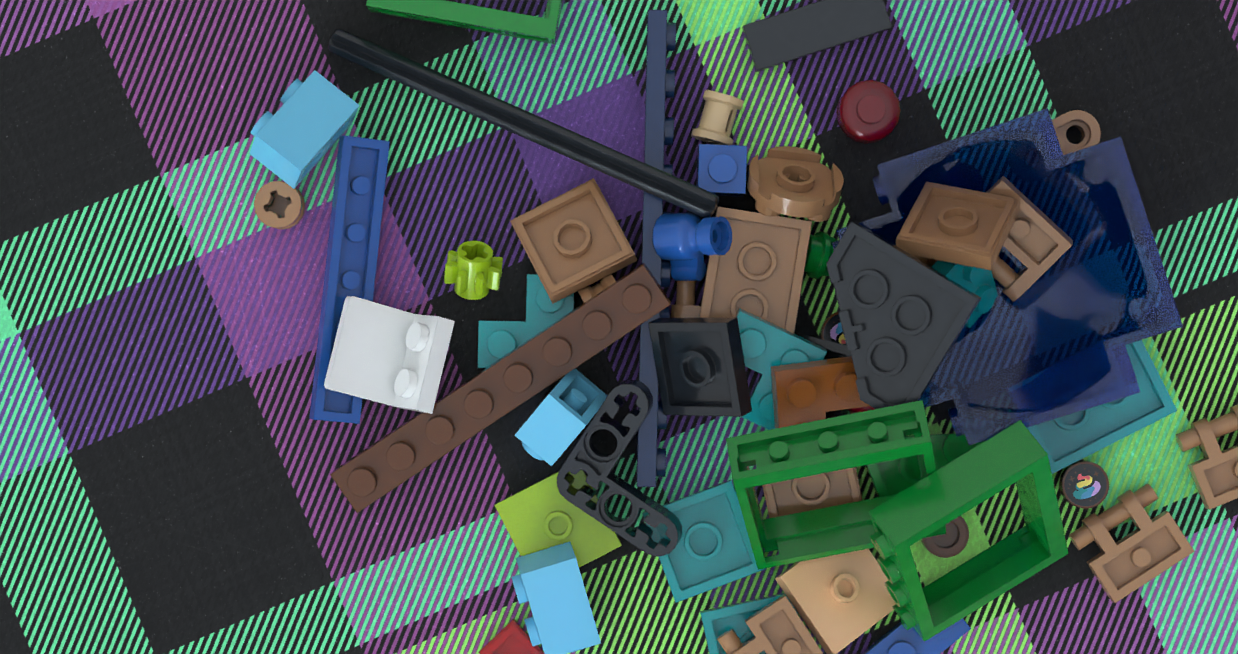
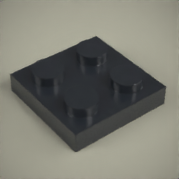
(700, 366)

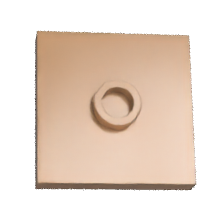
(838, 596)

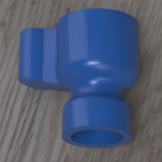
(686, 239)

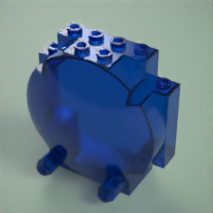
(1069, 331)

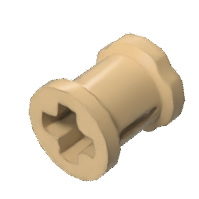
(717, 118)

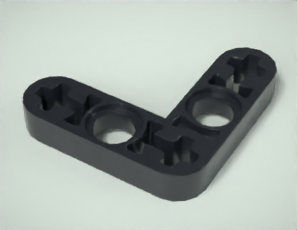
(599, 469)

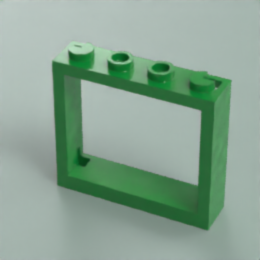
(476, 17)
(819, 449)
(949, 493)

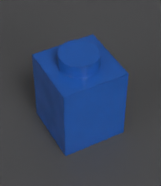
(722, 169)

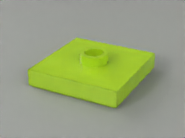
(544, 518)

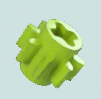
(473, 270)

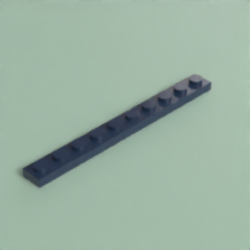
(658, 132)

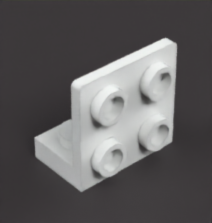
(388, 355)

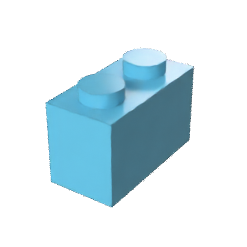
(303, 128)
(561, 417)
(557, 600)

